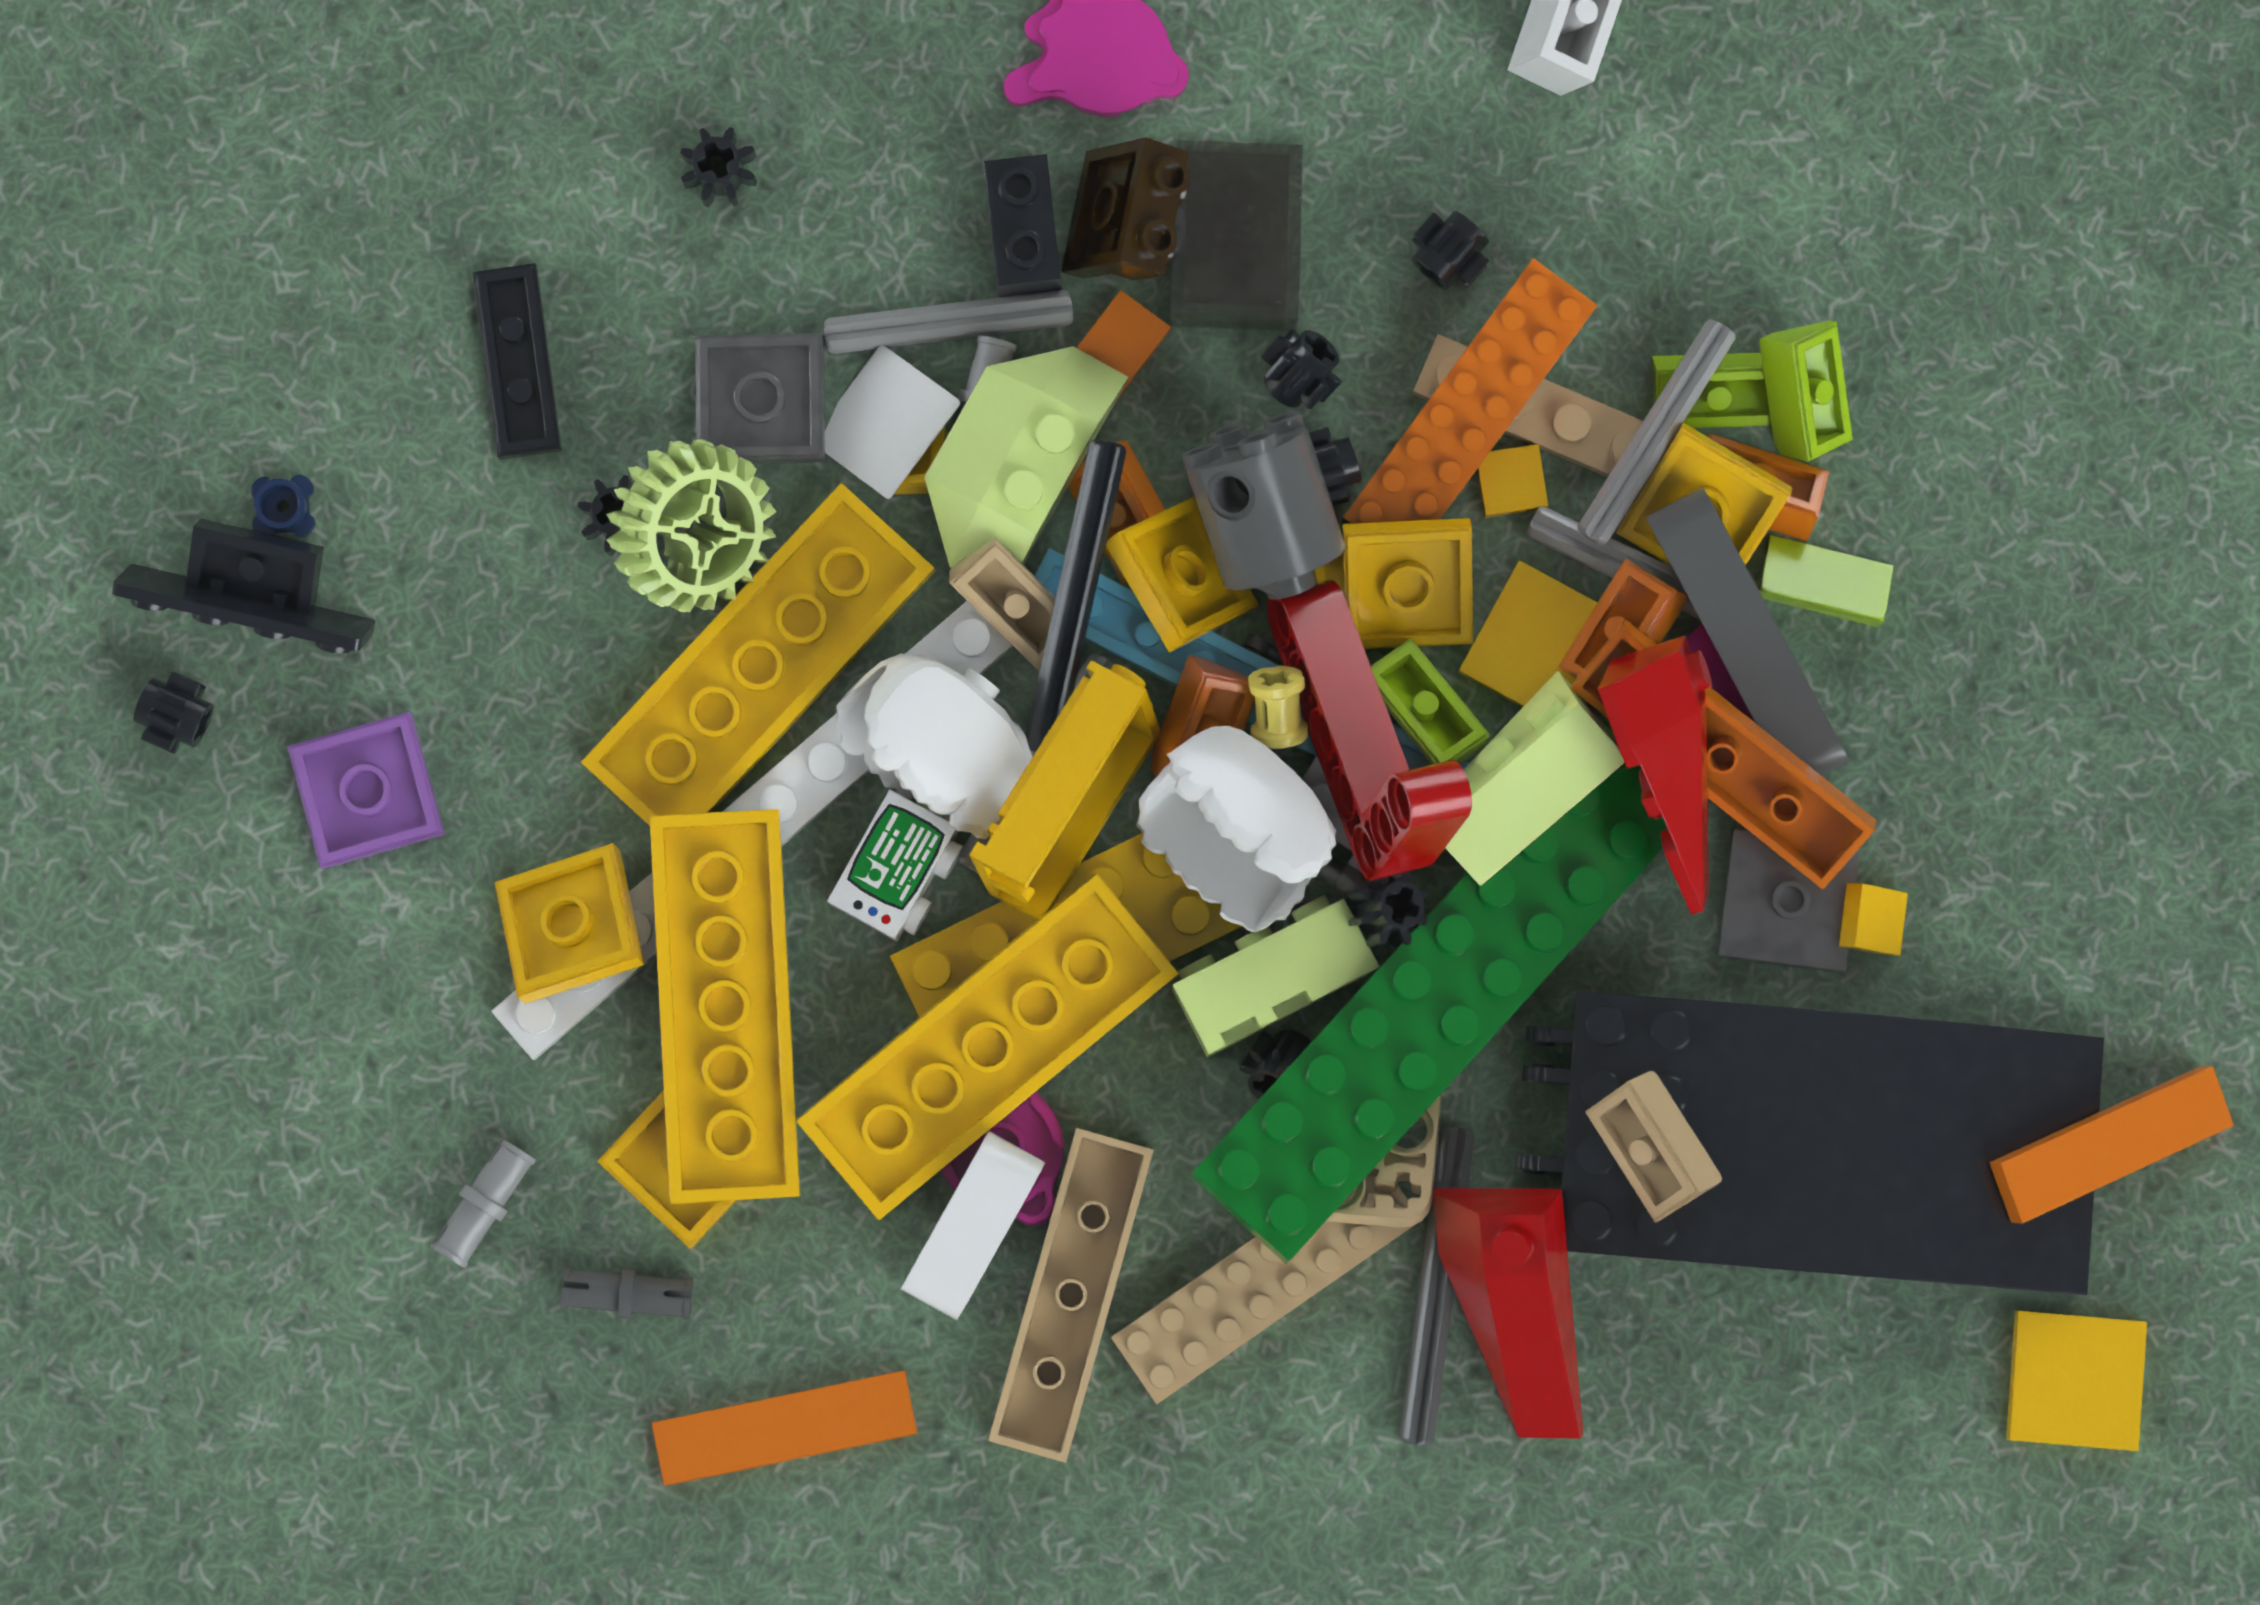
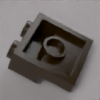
(1127, 210)

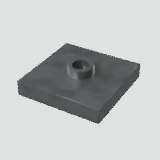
(762, 395)
(1778, 912)

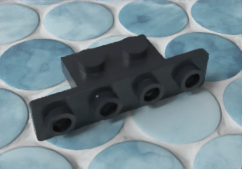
(248, 582)

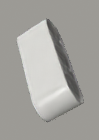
(973, 1225)

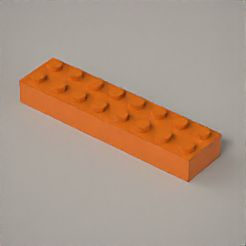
(1476, 400)
(1758, 779)

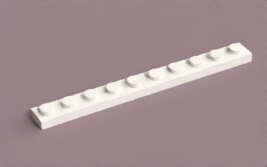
(797, 786)

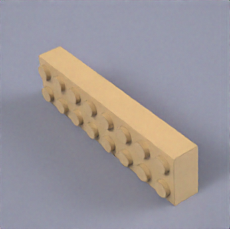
(1071, 1295)
(1242, 1299)

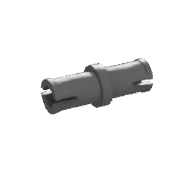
(626, 1293)

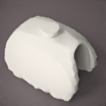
(935, 738)
(1236, 826)

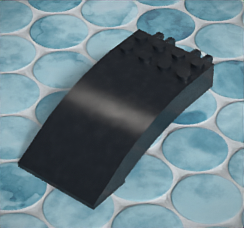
(1832, 1137)

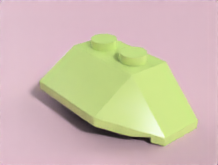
(1018, 449)

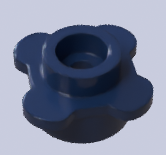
(270, 493)

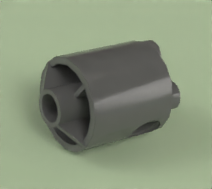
(1265, 506)

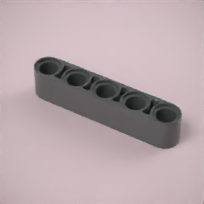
(1744, 630)

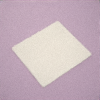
(887, 421)

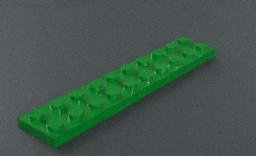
(1425, 1018)

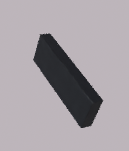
(517, 361)

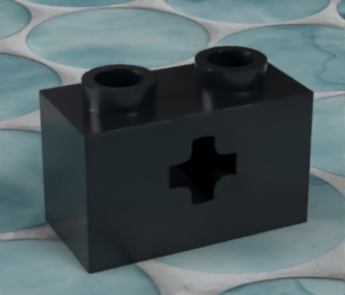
(1022, 225)

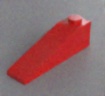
(1661, 724)
(1514, 1287)

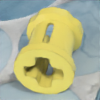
(1278, 706)

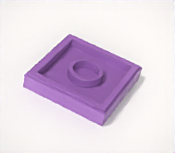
(366, 790)

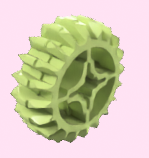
(673, 495)

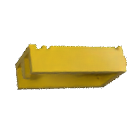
(1068, 790)

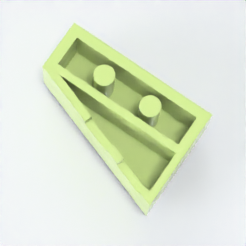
(1532, 776)
(1273, 975)

